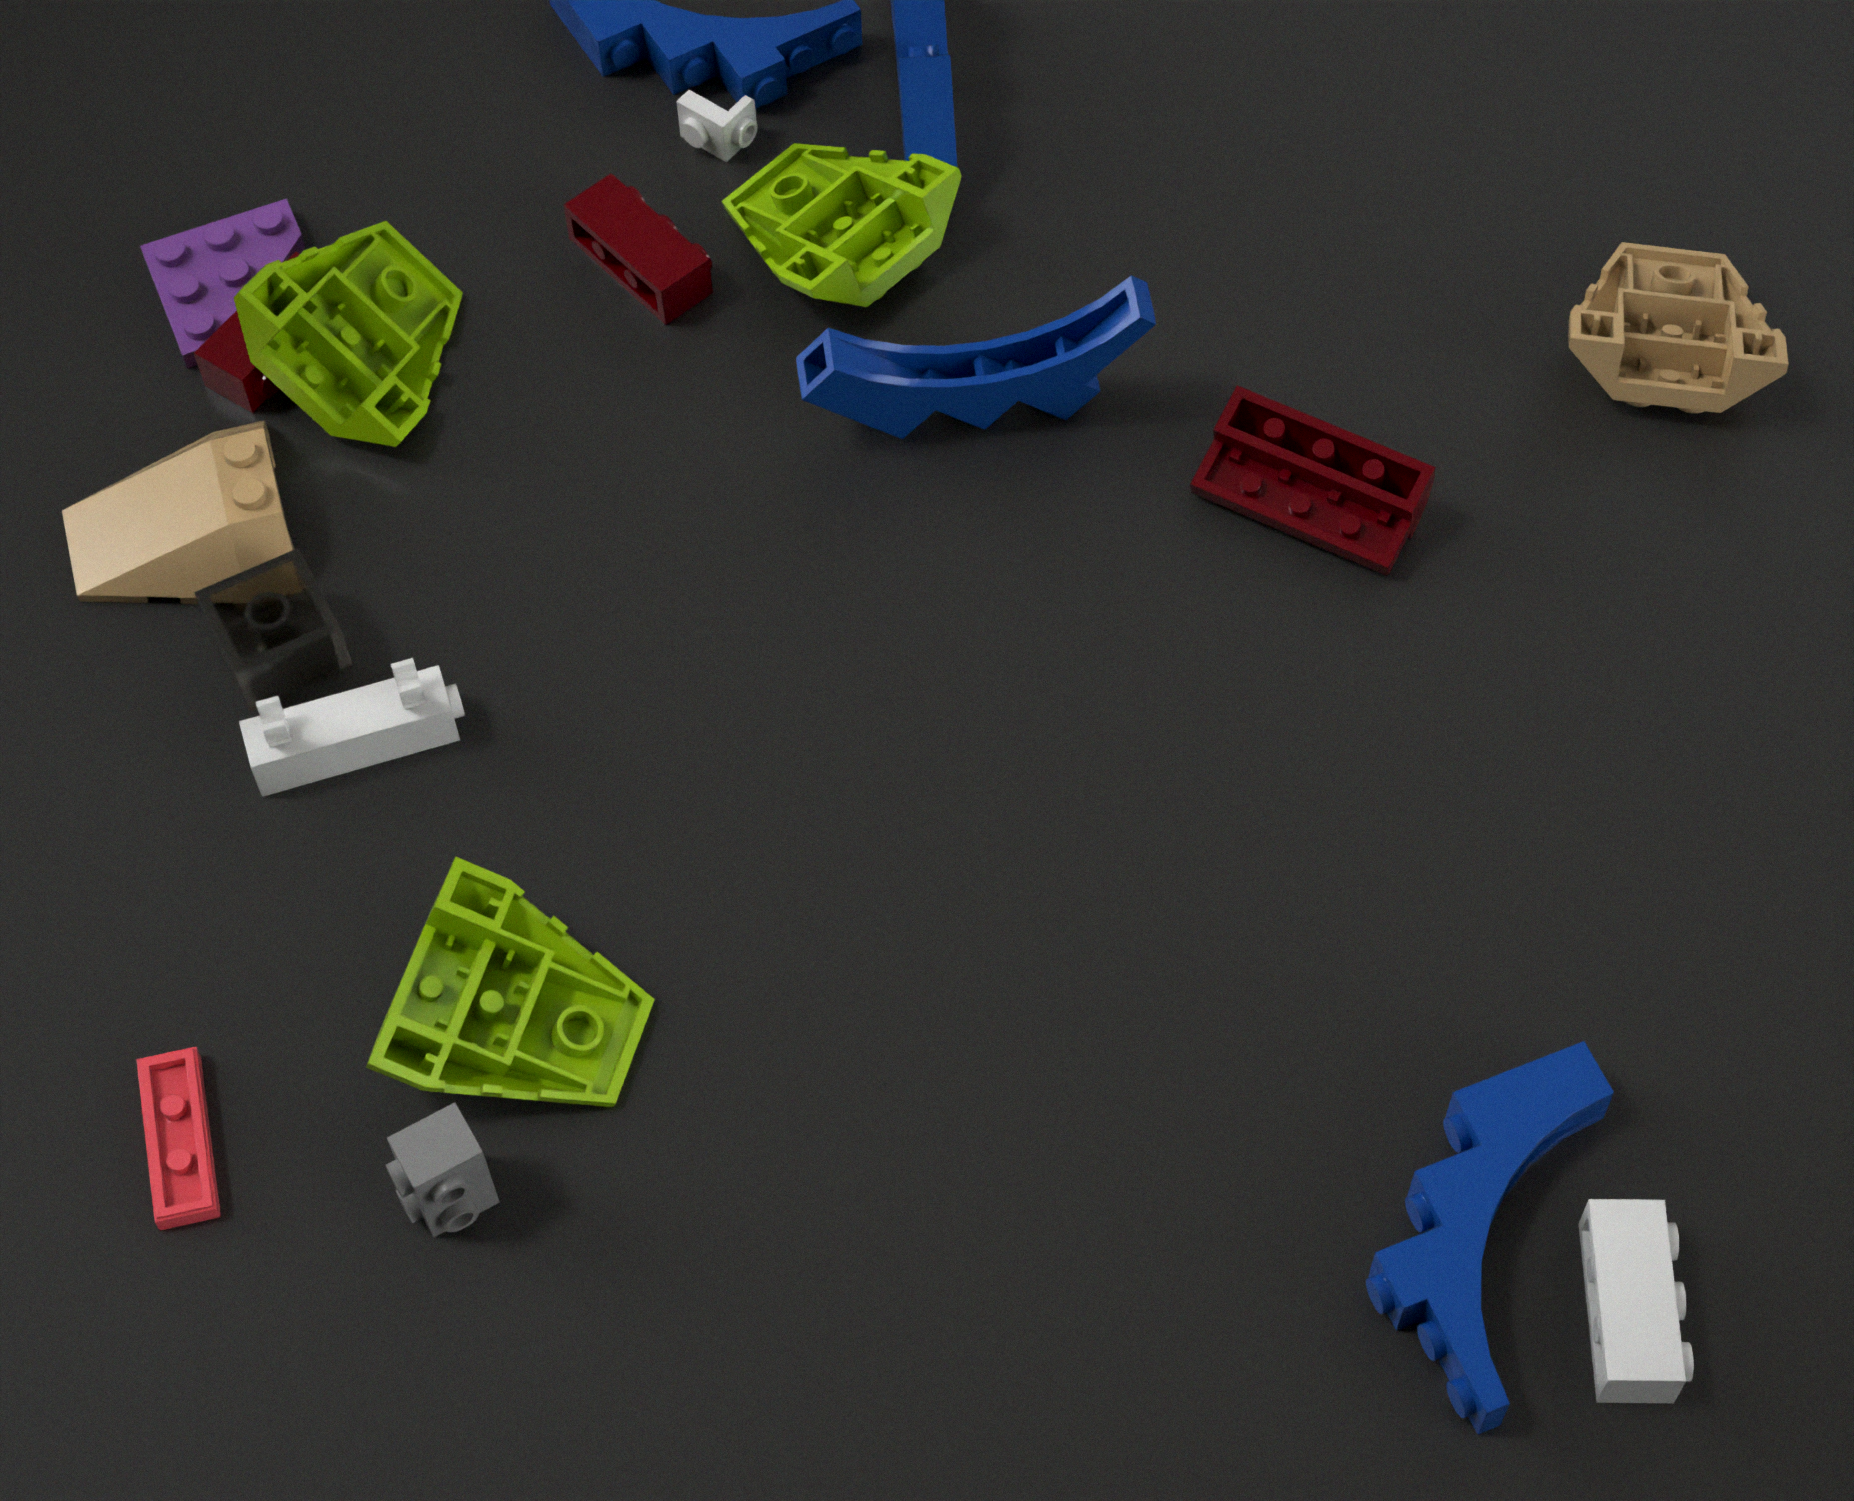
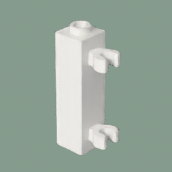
(351, 728)

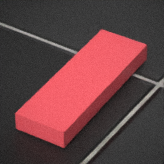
(178, 1138)

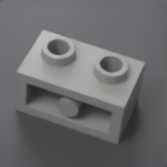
(441, 1172)

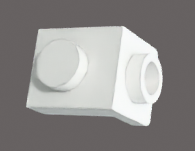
(714, 128)

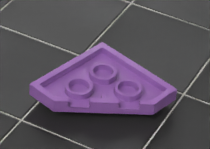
(211, 263)

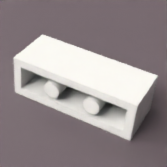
(1634, 1301)

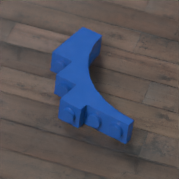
(692, 47)
(924, 79)
(977, 381)
(1436, 1276)

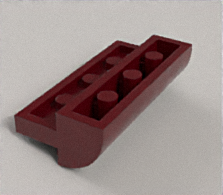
(1314, 480)

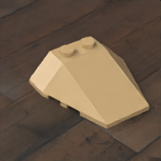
(1675, 331)
(180, 521)

